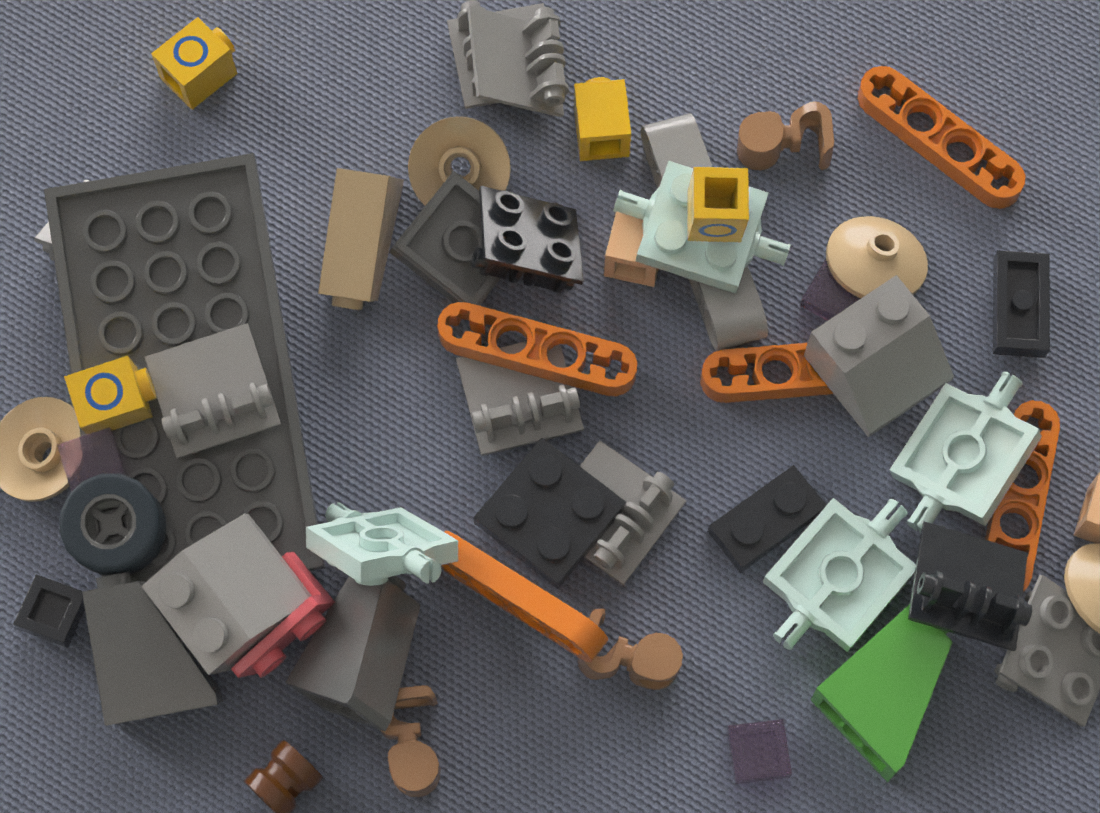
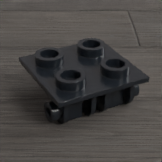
(528, 238)
(969, 587)

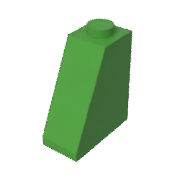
(885, 691)

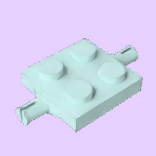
(666, 236)
(966, 453)
(381, 544)
(840, 574)

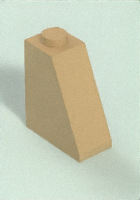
(359, 236)

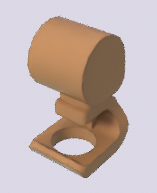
(765, 136)
(650, 663)
(411, 762)

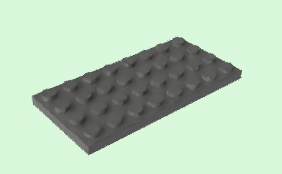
(161, 265)

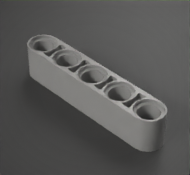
(727, 316)

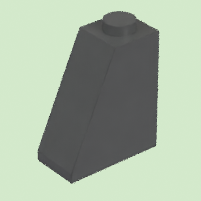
(359, 653)
(140, 657)

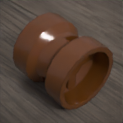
(283, 778)

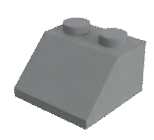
(880, 356)
(226, 593)

